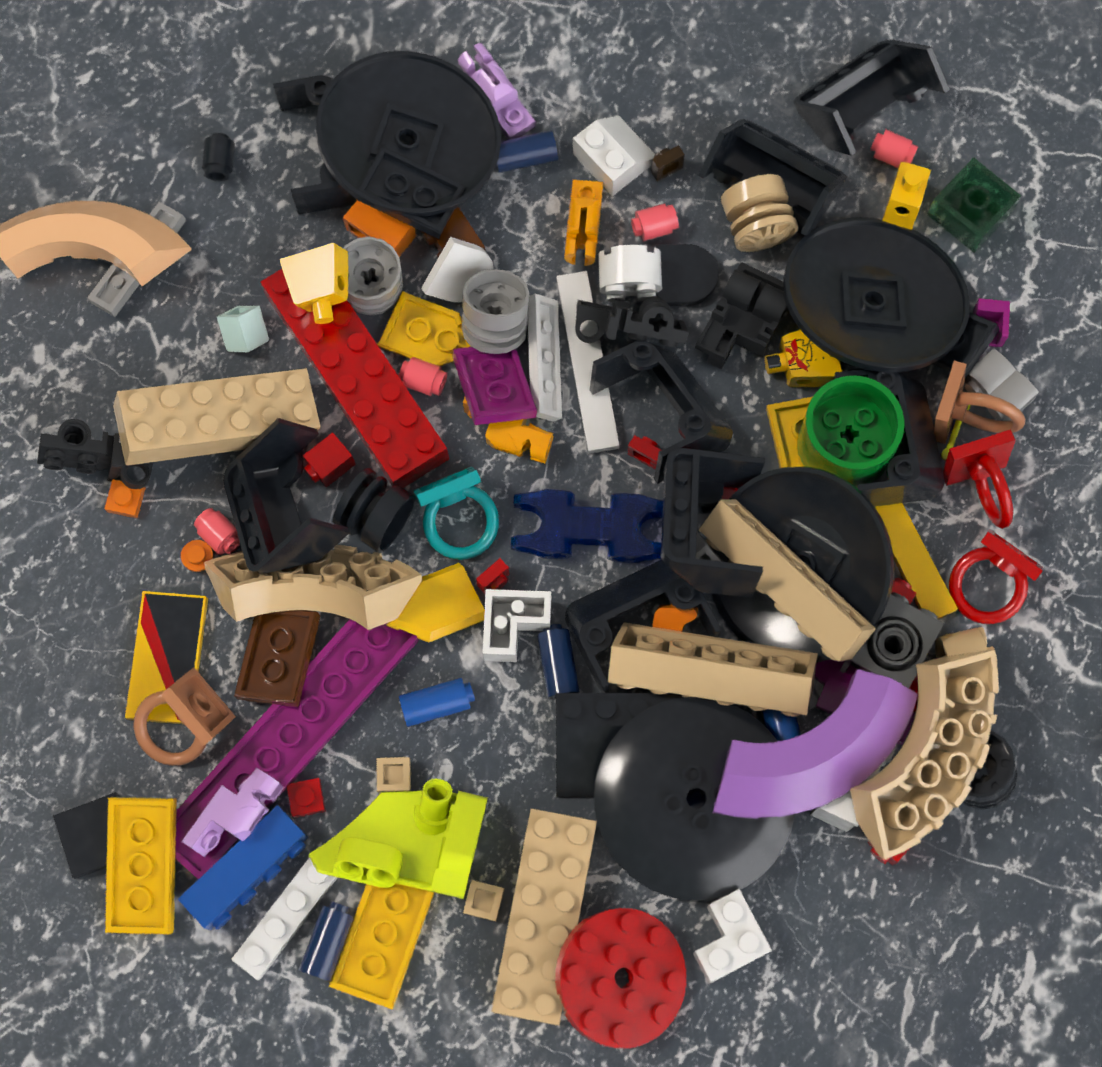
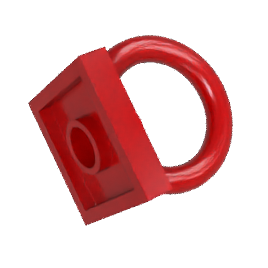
(977, 462)
(1006, 558)

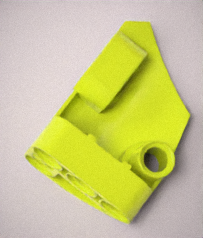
(409, 840)

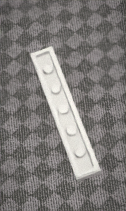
(595, 408)

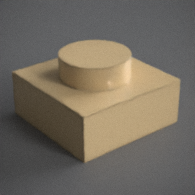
(393, 774)
(483, 900)

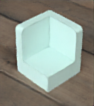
(243, 328)

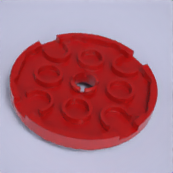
(587, 978)

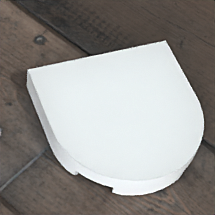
(454, 268)

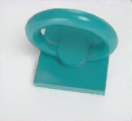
(448, 492)

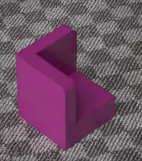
(997, 312)

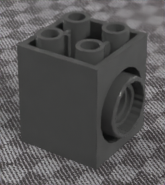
(906, 634)

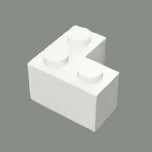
(507, 614)
(740, 941)

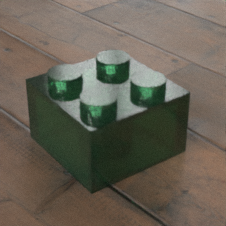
(974, 204)

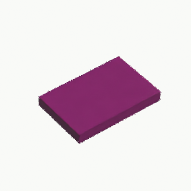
(494, 386)

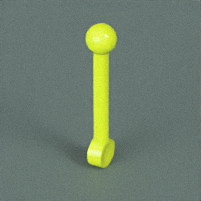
(944, 453)

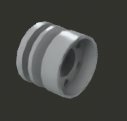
(377, 259)
(495, 311)

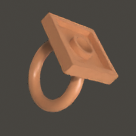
(955, 405)
(195, 707)

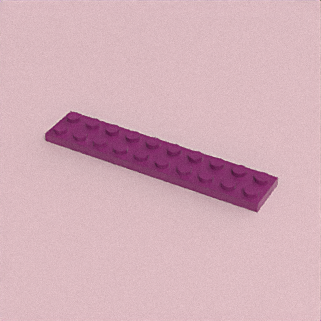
(290, 736)

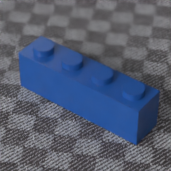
(243, 868)

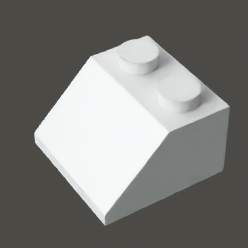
(612, 153)

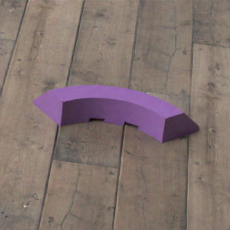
(822, 762)

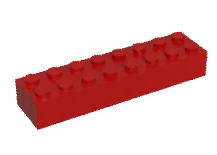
(363, 386)

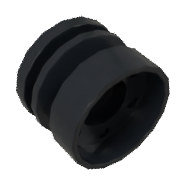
(372, 509)
(1001, 779)

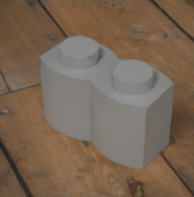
(999, 378)

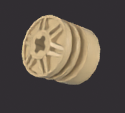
(759, 213)

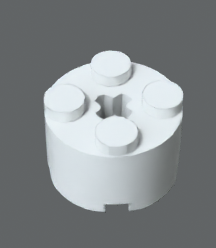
(630, 272)

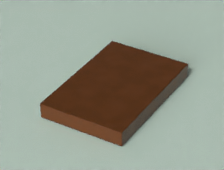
(277, 657)

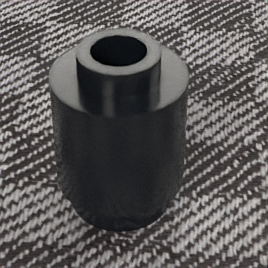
(218, 157)

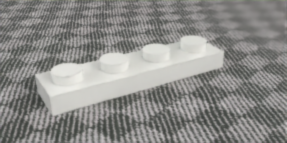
(544, 356)
(283, 920)

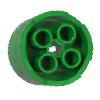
(865, 414)

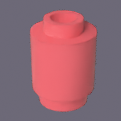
(893, 148)
(655, 222)
(423, 376)
(217, 531)

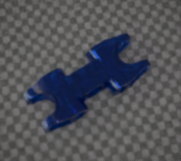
(571, 524)

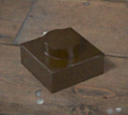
(667, 162)

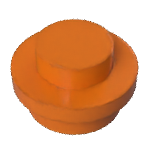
(195, 554)

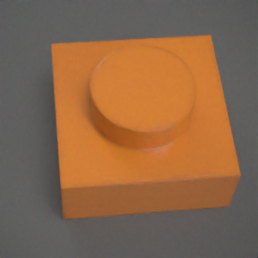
(124, 500)

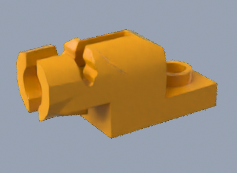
(583, 220)
(517, 437)

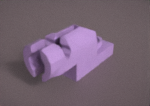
(512, 115)
(233, 812)

